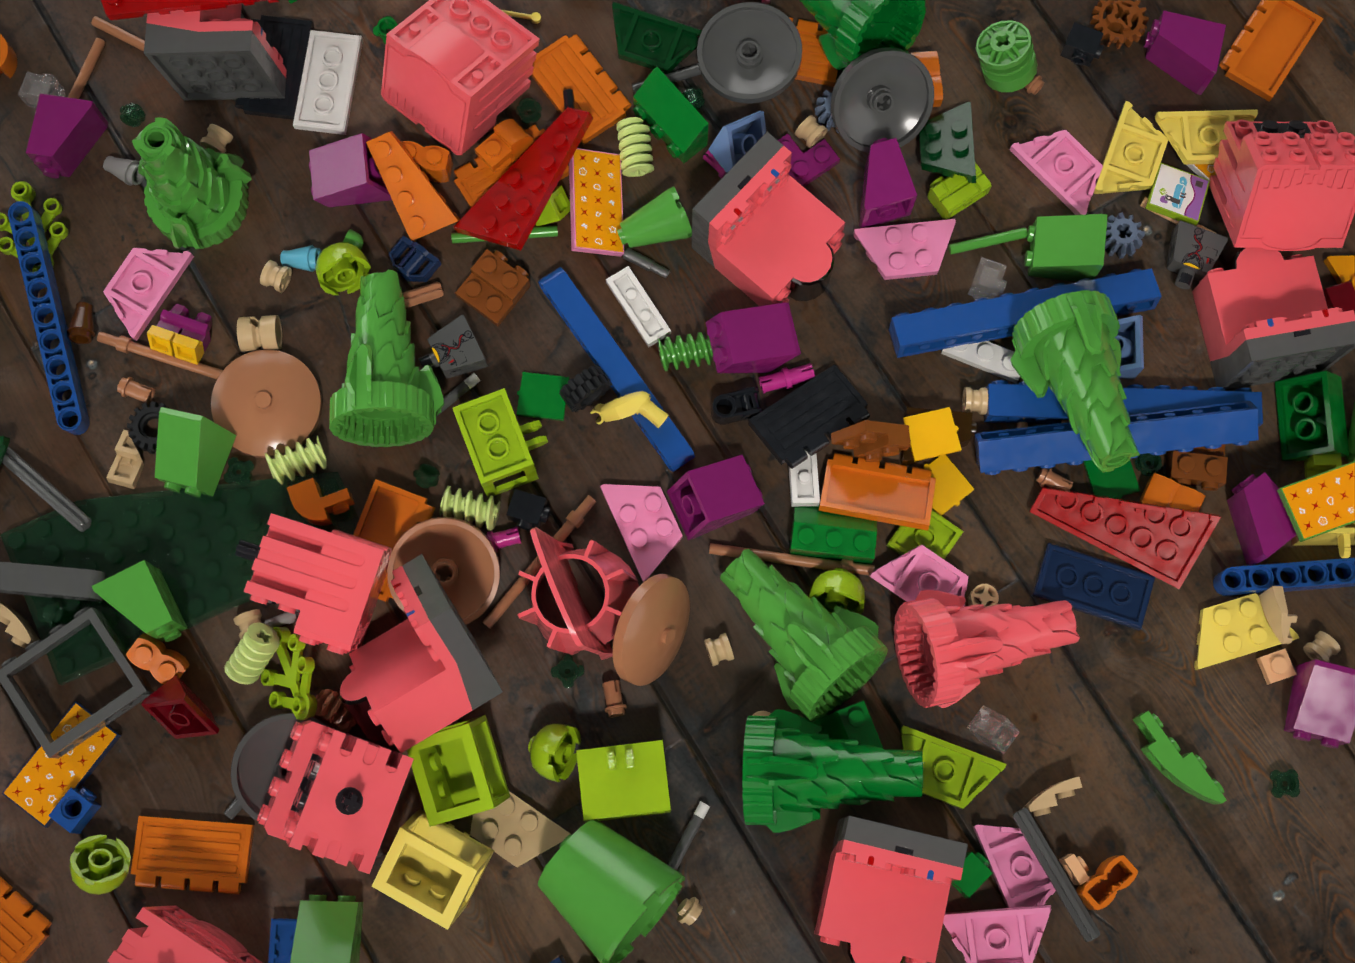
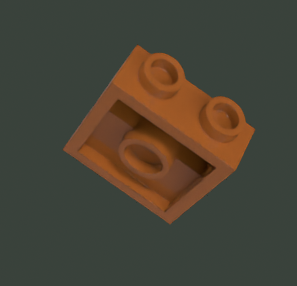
(494, 286)
(873, 439)
(1198, 467)

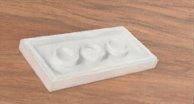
(328, 82)

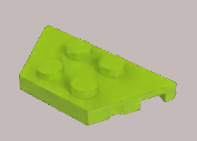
(950, 770)

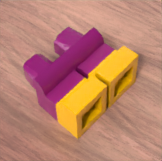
(181, 334)

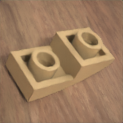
(17, 626)
(1045, 799)

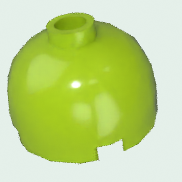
(341, 268)
(840, 589)
(553, 751)
(99, 864)

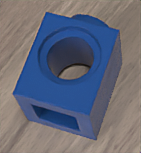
(63, 811)

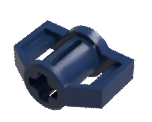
(413, 261)

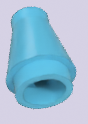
(301, 258)

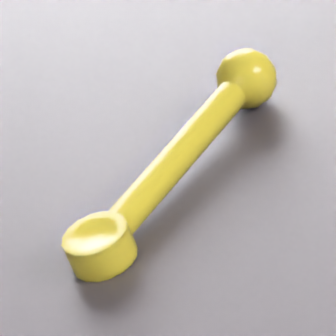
(534, 17)

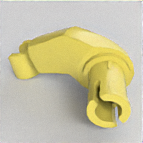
(629, 405)

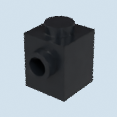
(1082, 45)
(528, 510)

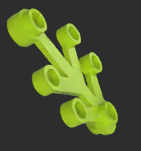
(47, 218)
(303, 704)

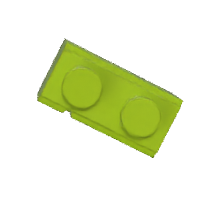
(956, 193)

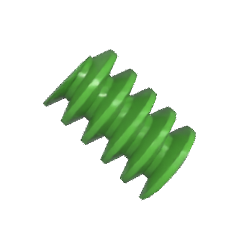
(685, 351)

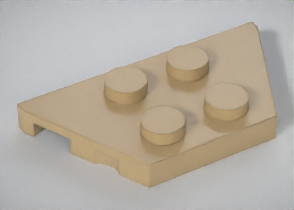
(516, 831)

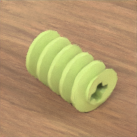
(634, 147)
(296, 460)
(469, 508)
(252, 654)

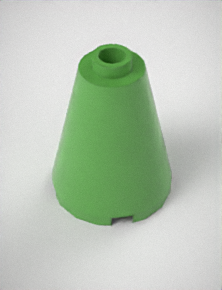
(656, 222)

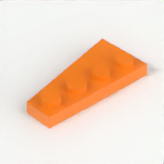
(413, 195)

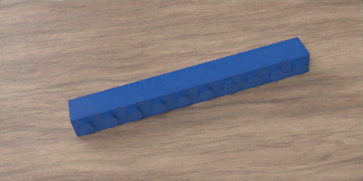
(996, 317)
(1017, 401)
(1151, 431)

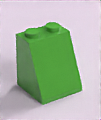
(1066, 246)
(190, 452)
(144, 599)
(328, 930)

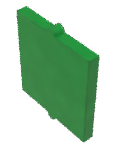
(541, 397)
(1113, 483)

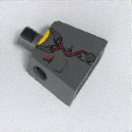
(1193, 253)
(454, 350)

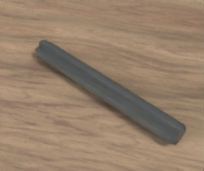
(46, 490)
(1056, 874)

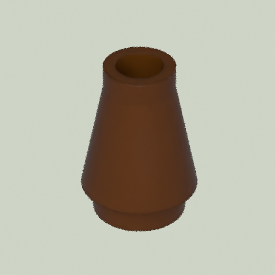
(82, 326)

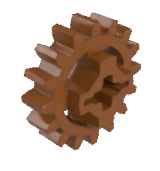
(1119, 21)

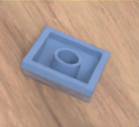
(737, 139)
(1131, 344)

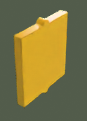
(932, 434)
(949, 485)

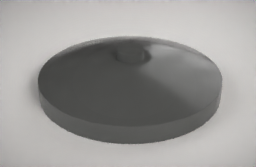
(749, 52)
(882, 97)
(258, 760)

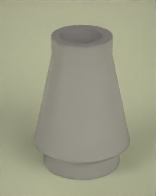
(123, 169)

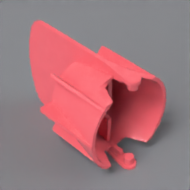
(582, 631)

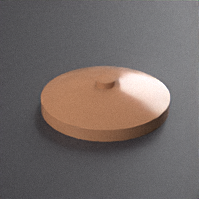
(267, 402)
(459, 559)
(651, 629)

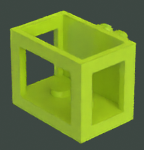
(497, 441)
(458, 771)
(623, 781)

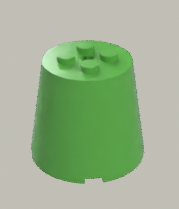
(608, 889)

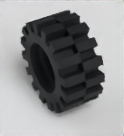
(585, 388)
(139, 423)

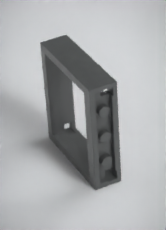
(97, 721)

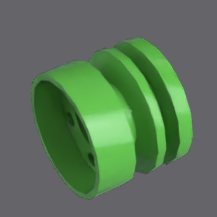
(1006, 56)

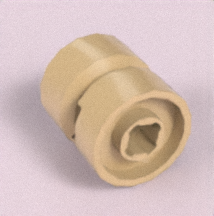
(259, 333)

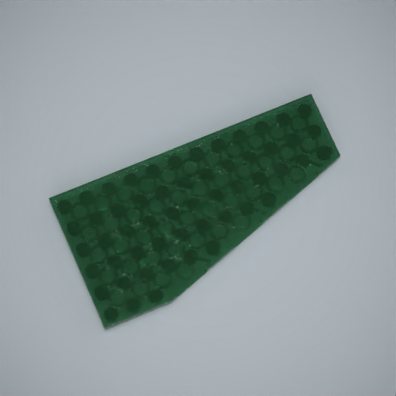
(179, 534)

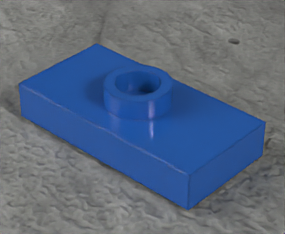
(281, 940)

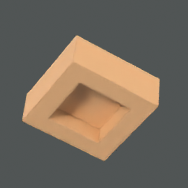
(1276, 666)
(1075, 868)

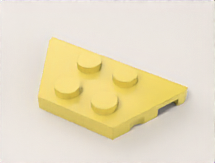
(1198, 133)
(1132, 155)
(1234, 631)

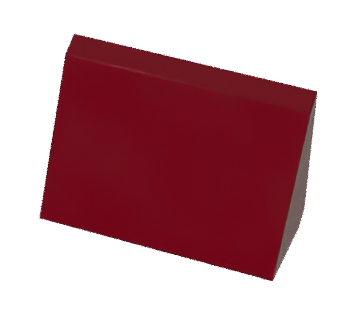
(180, 710)

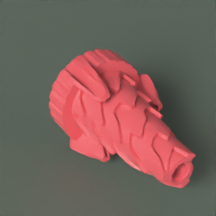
(952, 646)

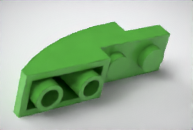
(1184, 771)

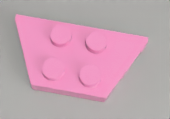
(1062, 167)
(907, 248)
(144, 285)
(644, 524)
(920, 571)
(1014, 866)
(998, 934)

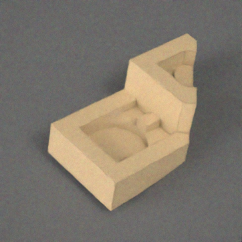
(127, 463)
(1276, 613)

